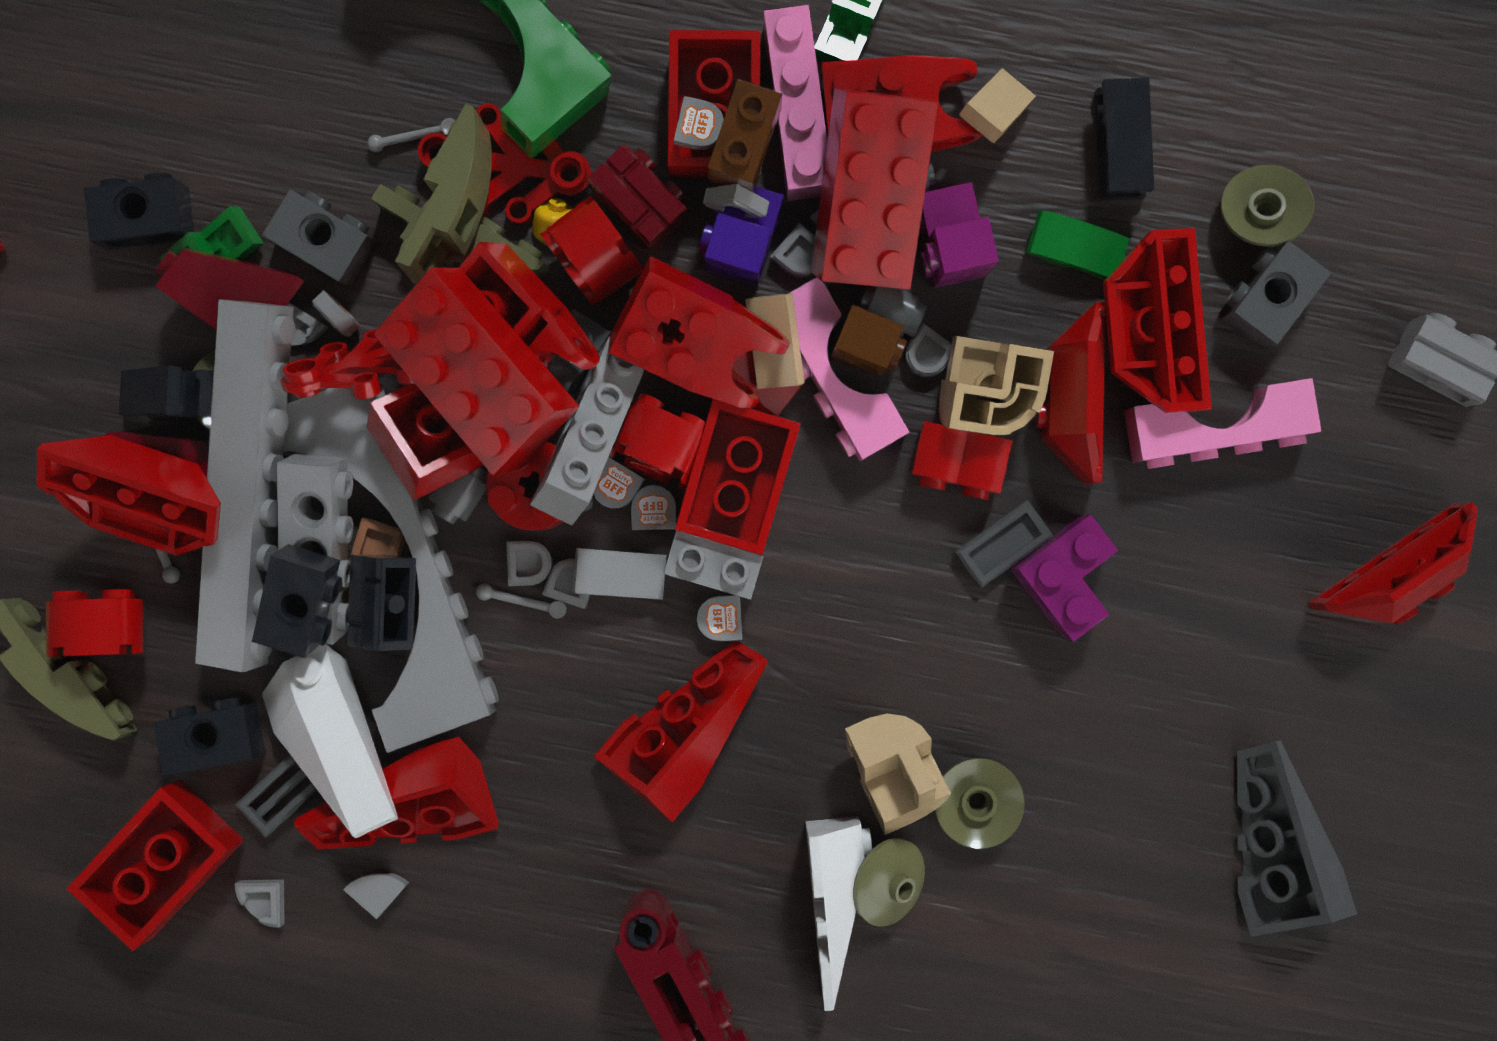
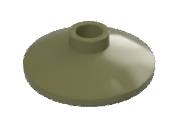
(1272, 190)
(995, 818)
(889, 882)

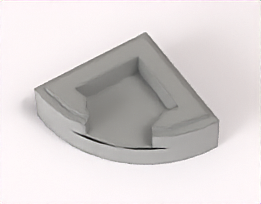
(737, 197)
(306, 327)
(376, 891)
(263, 900)

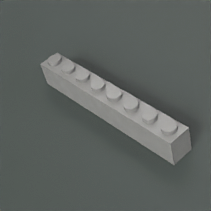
(242, 470)

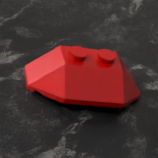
(1159, 322)
(1075, 396)
(132, 492)
(1407, 571)

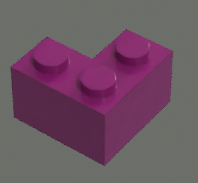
(955, 237)
(1056, 574)

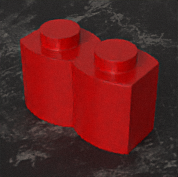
(960, 459)

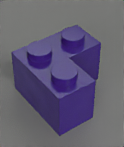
(738, 244)

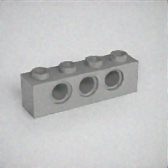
(587, 438)
(300, 524)

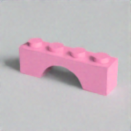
(801, 117)
(1275, 412)
(864, 419)

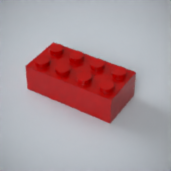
(873, 188)
(475, 370)

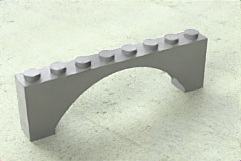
(443, 674)

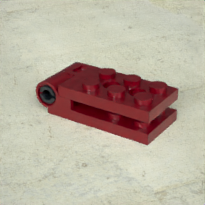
(654, 944)

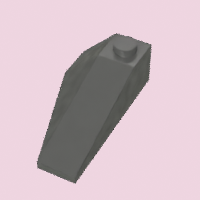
(1287, 859)

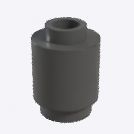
(896, 306)
(460, 496)

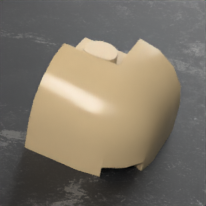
(993, 386)
(896, 769)

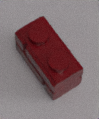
(638, 196)

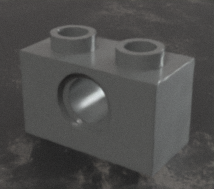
(295, 228)
(1297, 280)

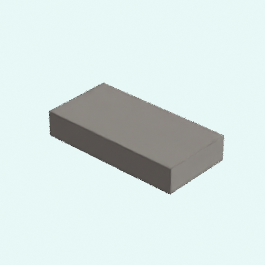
(619, 573)

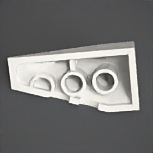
(327, 735)
(835, 856)

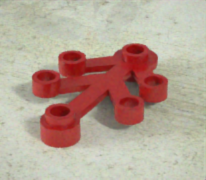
(517, 166)
(334, 362)

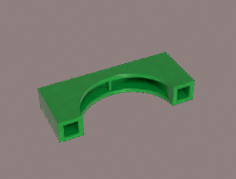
(558, 75)

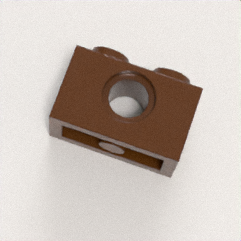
(745, 135)
(869, 343)

